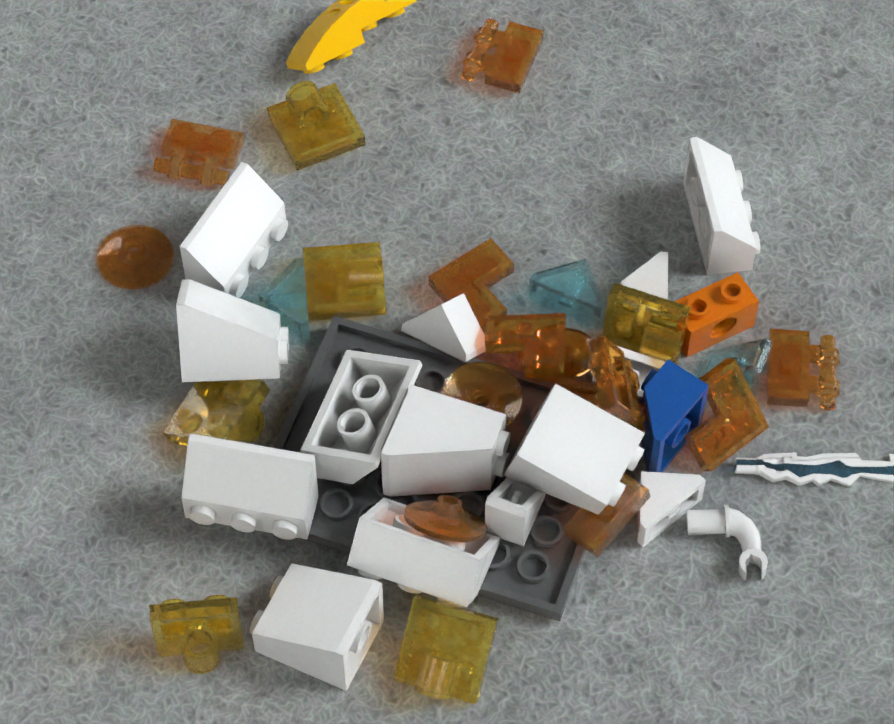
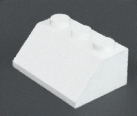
(719, 210)
(234, 233)
(358, 414)
(249, 487)
(419, 563)

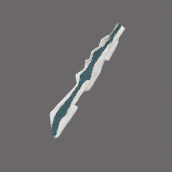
(818, 469)

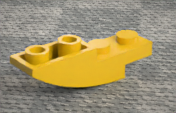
(339, 31)

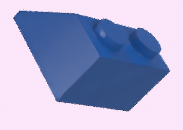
(673, 408)

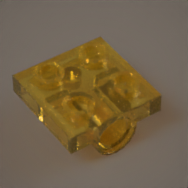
(315, 124)
(344, 281)
(646, 323)
(220, 411)
(183, 625)
(445, 650)

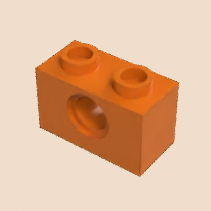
(718, 313)

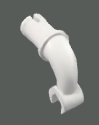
(731, 523)

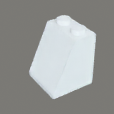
(227, 336)
(443, 446)
(576, 452)
(320, 622)

